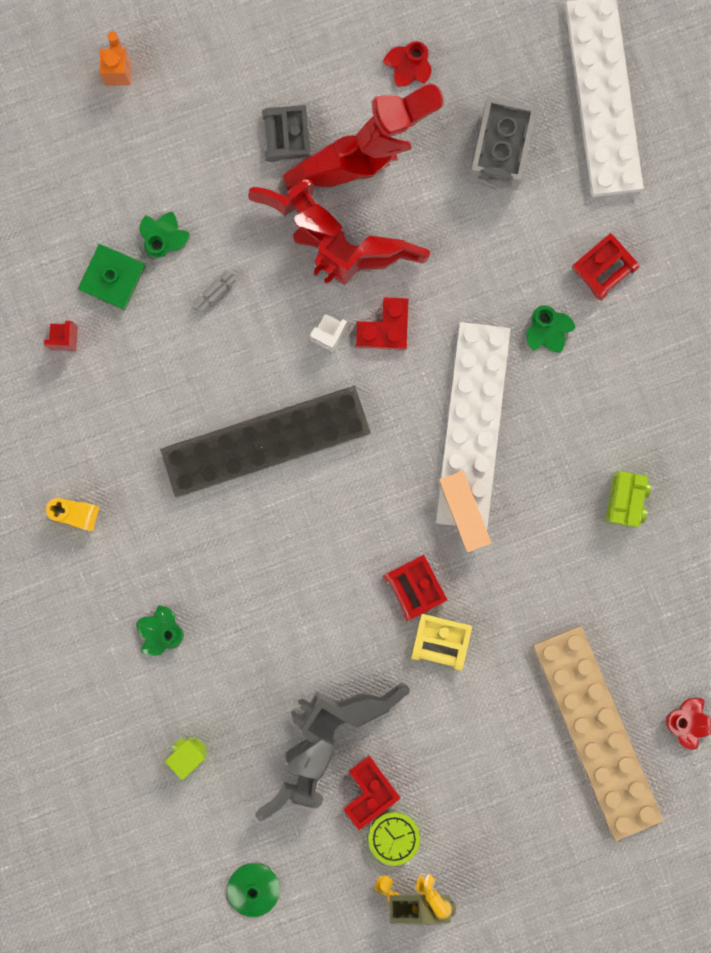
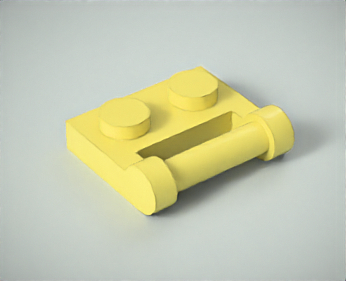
(443, 633)

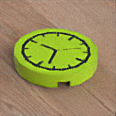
(394, 838)

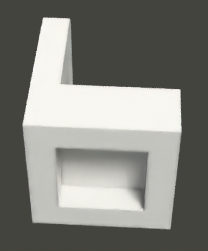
(328, 332)

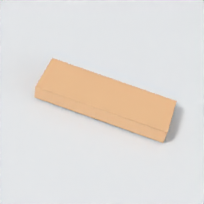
(465, 511)

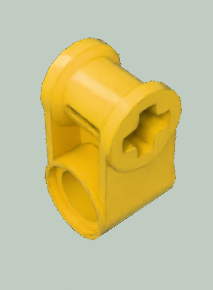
(76, 514)

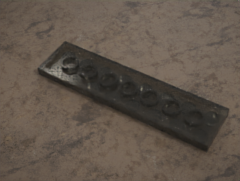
(265, 441)

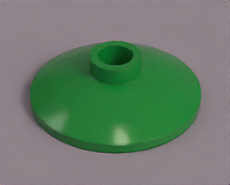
(256, 877)

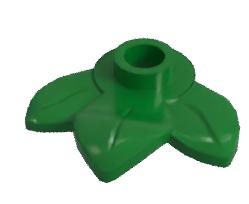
(162, 231)
(550, 333)
(156, 630)

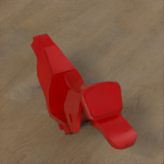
(372, 147)
(322, 230)

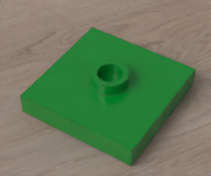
(111, 277)

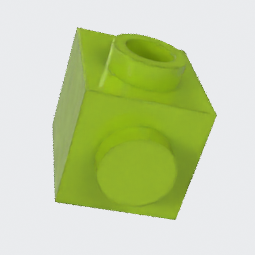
(186, 756)

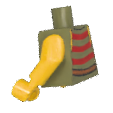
(417, 909)

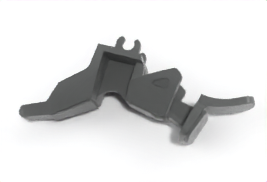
(318, 726)

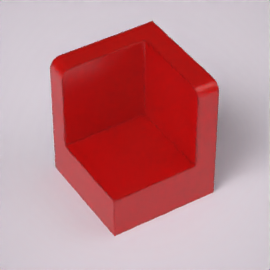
(62, 337)

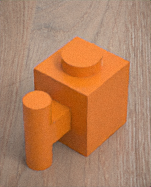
(115, 63)

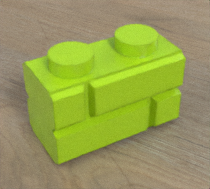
(627, 499)

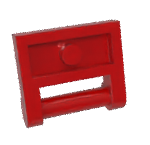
(599, 260)
(423, 584)

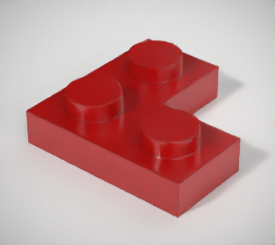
(390, 332)
(376, 796)

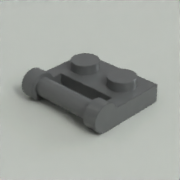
(294, 133)

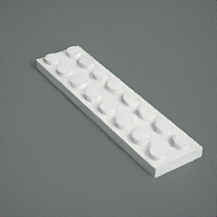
(604, 97)
(475, 413)

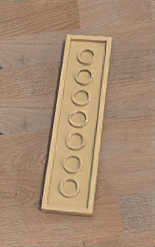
(598, 733)

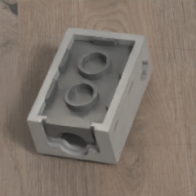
(503, 143)

